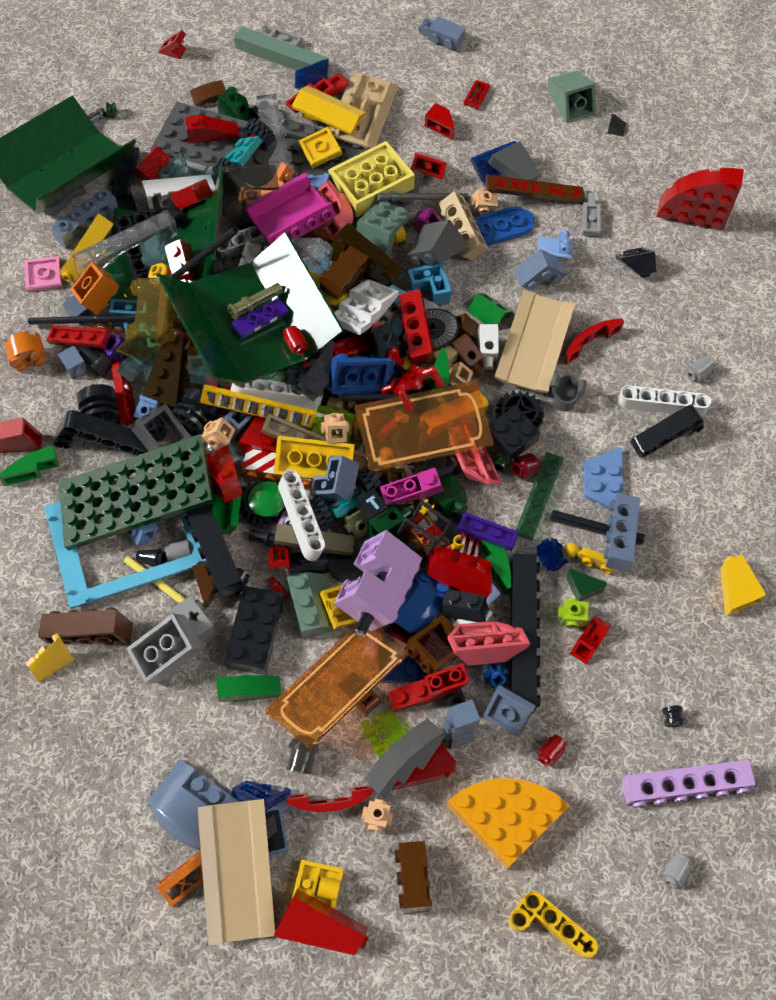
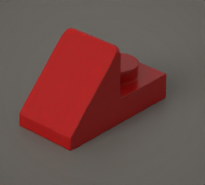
(174, 45)

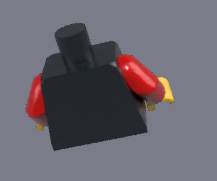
(385, 344)

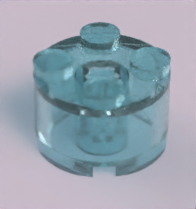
(154, 249)

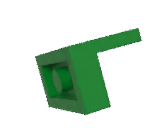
(488, 309)
(226, 513)

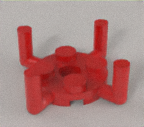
(414, 380)

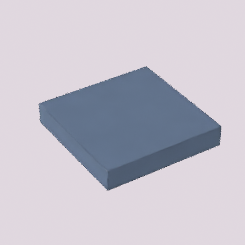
(509, 711)

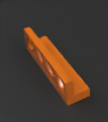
(179, 874)

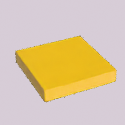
(320, 147)

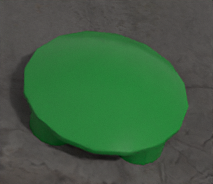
(266, 500)

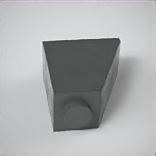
(514, 163)

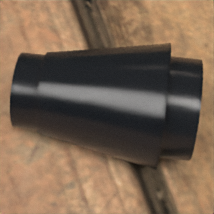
(151, 557)

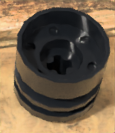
(100, 402)
(194, 414)

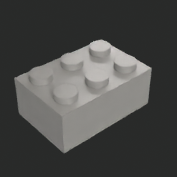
(164, 648)

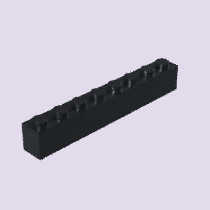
(212, 547)
(524, 615)

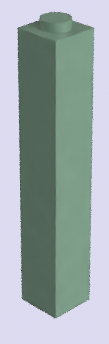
(274, 49)

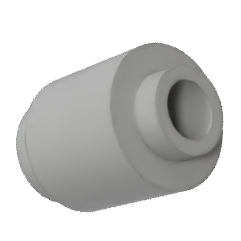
(700, 369)
(178, 550)
(677, 871)

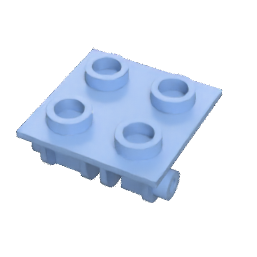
(559, 246)

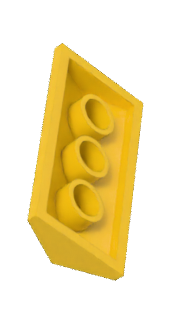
(328, 109)
(308, 456)

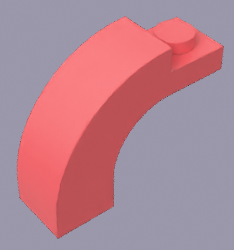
(341, 207)

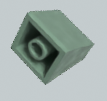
(573, 95)

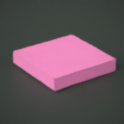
(43, 274)

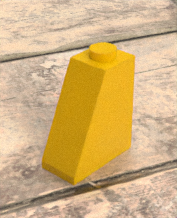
(739, 585)

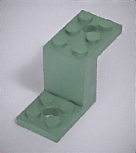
(382, 223)

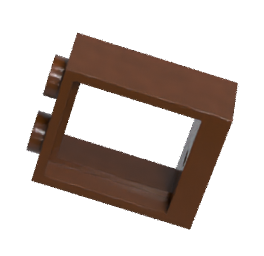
(428, 664)

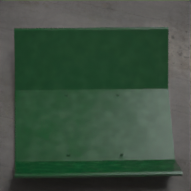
(56, 155)
(198, 231)
(208, 322)

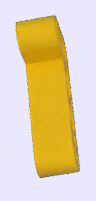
(556, 928)

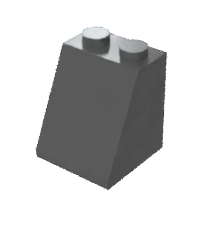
(436, 244)

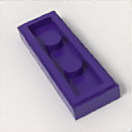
(487, 531)

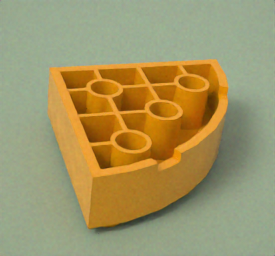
(507, 814)

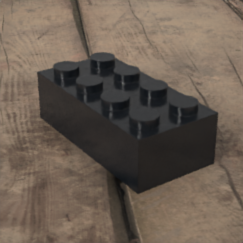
(254, 630)

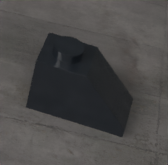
(639, 261)

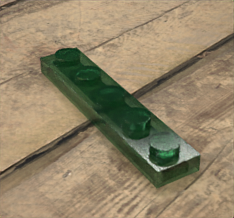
(539, 496)

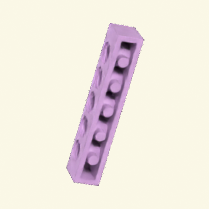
(738, 770)

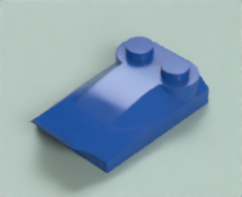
(359, 374)
(421, 603)

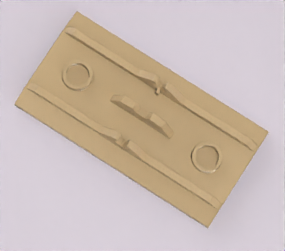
(375, 98)
(534, 342)
(236, 871)

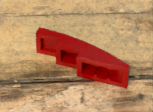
(329, 87)

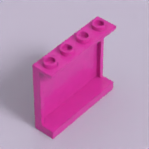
(291, 209)

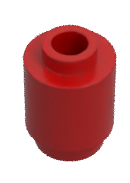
(295, 340)
(551, 750)

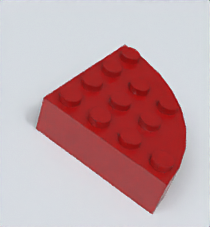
(702, 197)

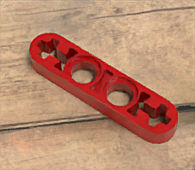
(124, 396)

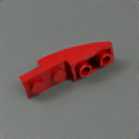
(429, 689)

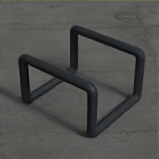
(406, 522)

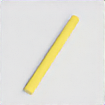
(160, 584)

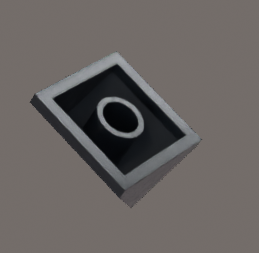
(300, 564)

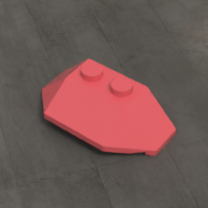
(479, 466)
(487, 642)

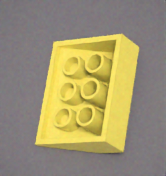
(372, 173)

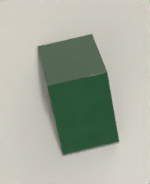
(583, 585)

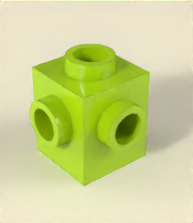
(573, 613)

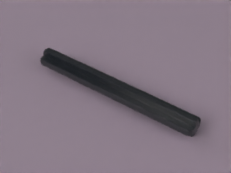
(587, 524)

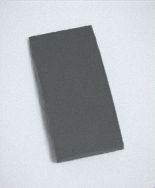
(404, 755)

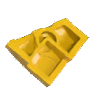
(49, 659)

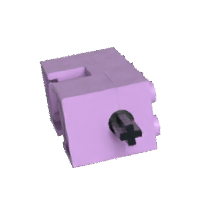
(382, 589)

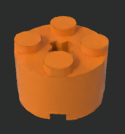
(25, 350)

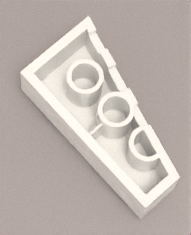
(159, 190)

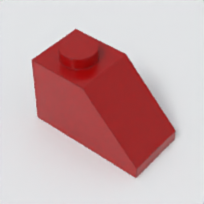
(440, 121)
(429, 165)
(192, 194)

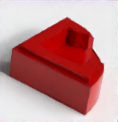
(278, 587)

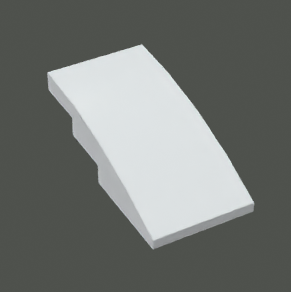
(365, 306)

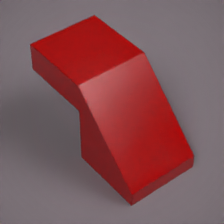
(590, 639)

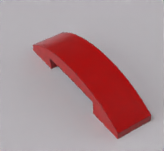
(607, 327)
(302, 801)

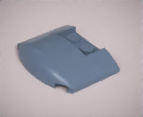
(177, 802)

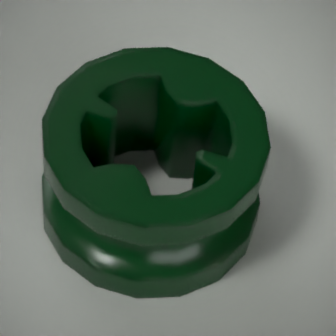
(111, 109)
(501, 463)

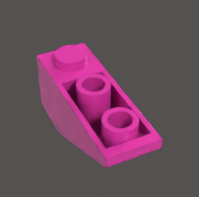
(412, 487)

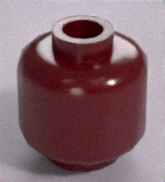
(526, 466)

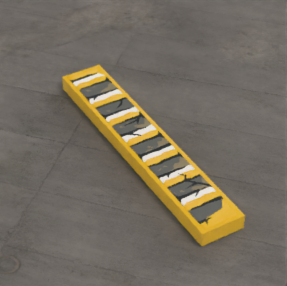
(257, 406)

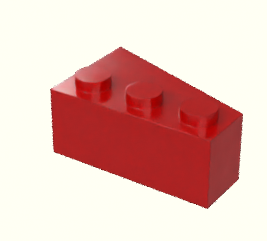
(255, 439)
(223, 474)
(460, 571)

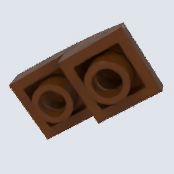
(207, 92)

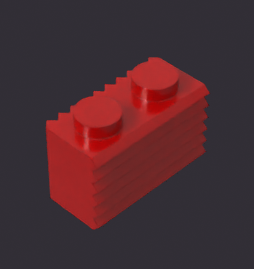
(152, 164)

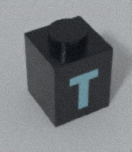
(370, 504)

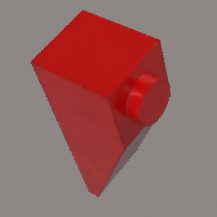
(206, 128)
(438, 766)

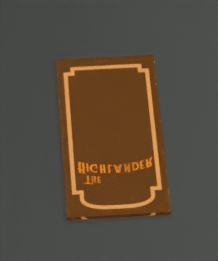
(440, 425)
(335, 685)

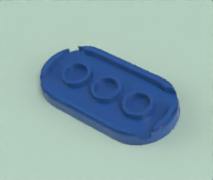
(504, 224)

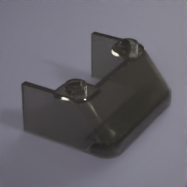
(244, 184)

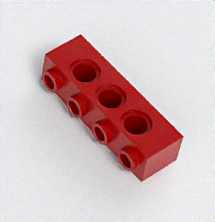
(424, 352)

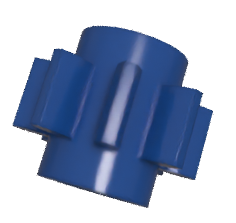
(495, 675)

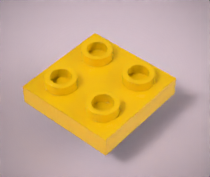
(336, 615)
(319, 881)

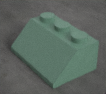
(308, 604)

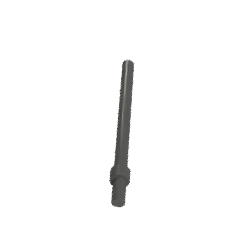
(394, 196)

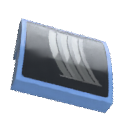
(275, 831)

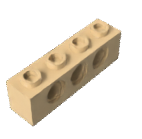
(456, 209)

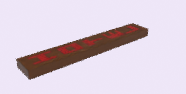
(535, 189)

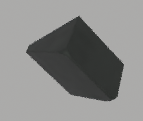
(616, 126)

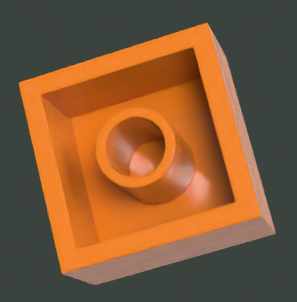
(94, 288)

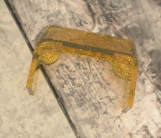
(152, 319)

